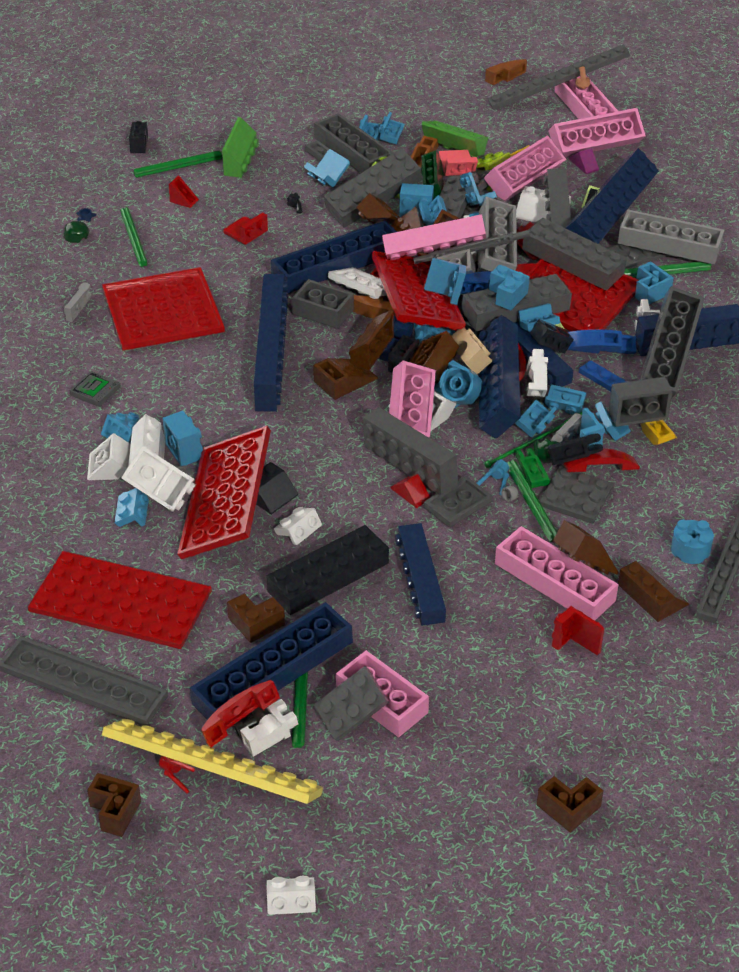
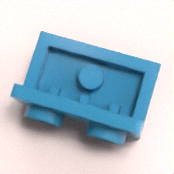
(370, 128)
(390, 129)
(431, 212)
(529, 316)
(565, 399)
(603, 416)
(534, 418)
(131, 507)

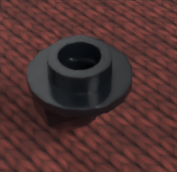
(293, 201)

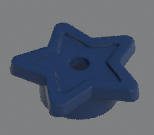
(85, 214)

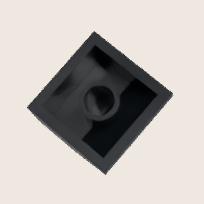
(274, 489)

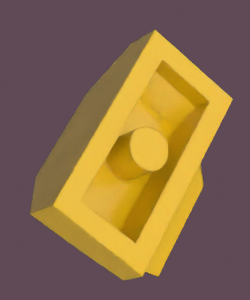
(657, 432)

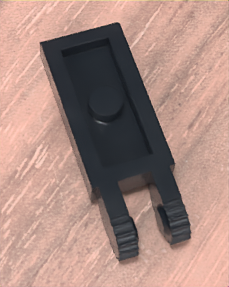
(574, 449)

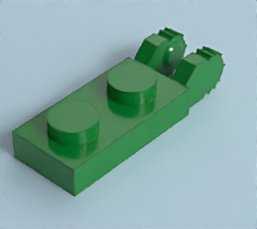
(532, 468)

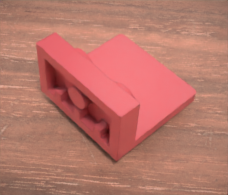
(457, 162)

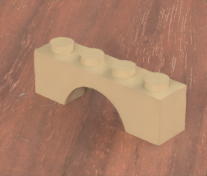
(471, 350)

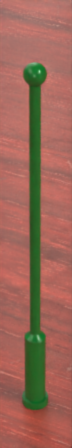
(488, 464)

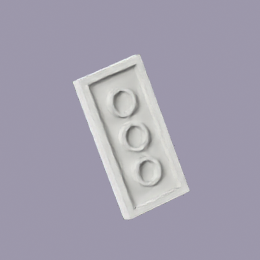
(359, 280)

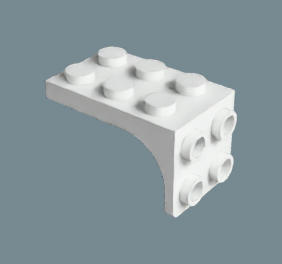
(159, 479)

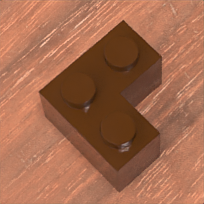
(255, 620)
(116, 802)
(569, 805)

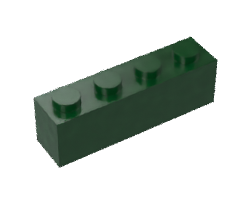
(432, 172)

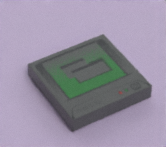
(95, 388)

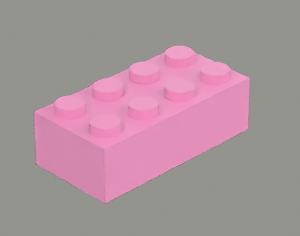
(406, 701)

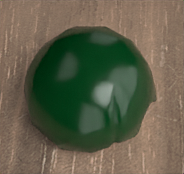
(75, 231)
(541, 450)

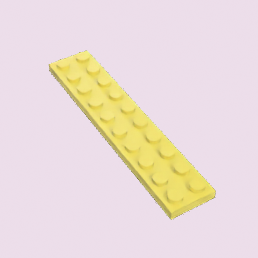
(210, 760)

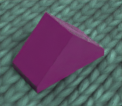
(585, 161)

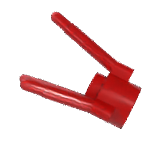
(173, 766)

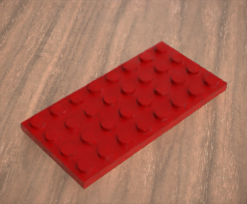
(409, 300)
(225, 493)
(120, 599)

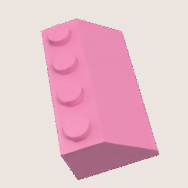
(413, 395)

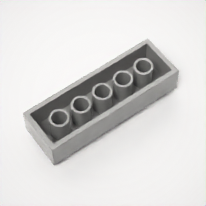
(498, 219)
(671, 236)

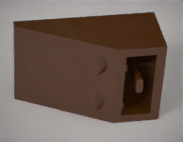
(340, 377)
(583, 547)

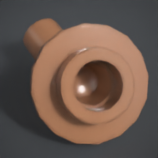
(582, 82)

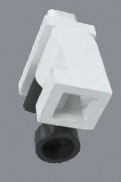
(537, 376)
(266, 727)

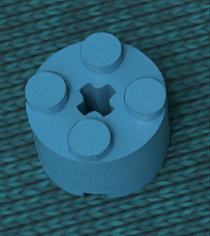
(469, 388)
(692, 541)

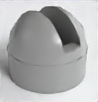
(509, 491)

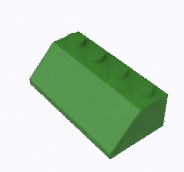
(455, 137)
(239, 149)

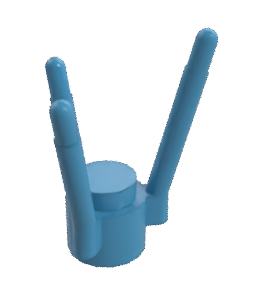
(498, 471)

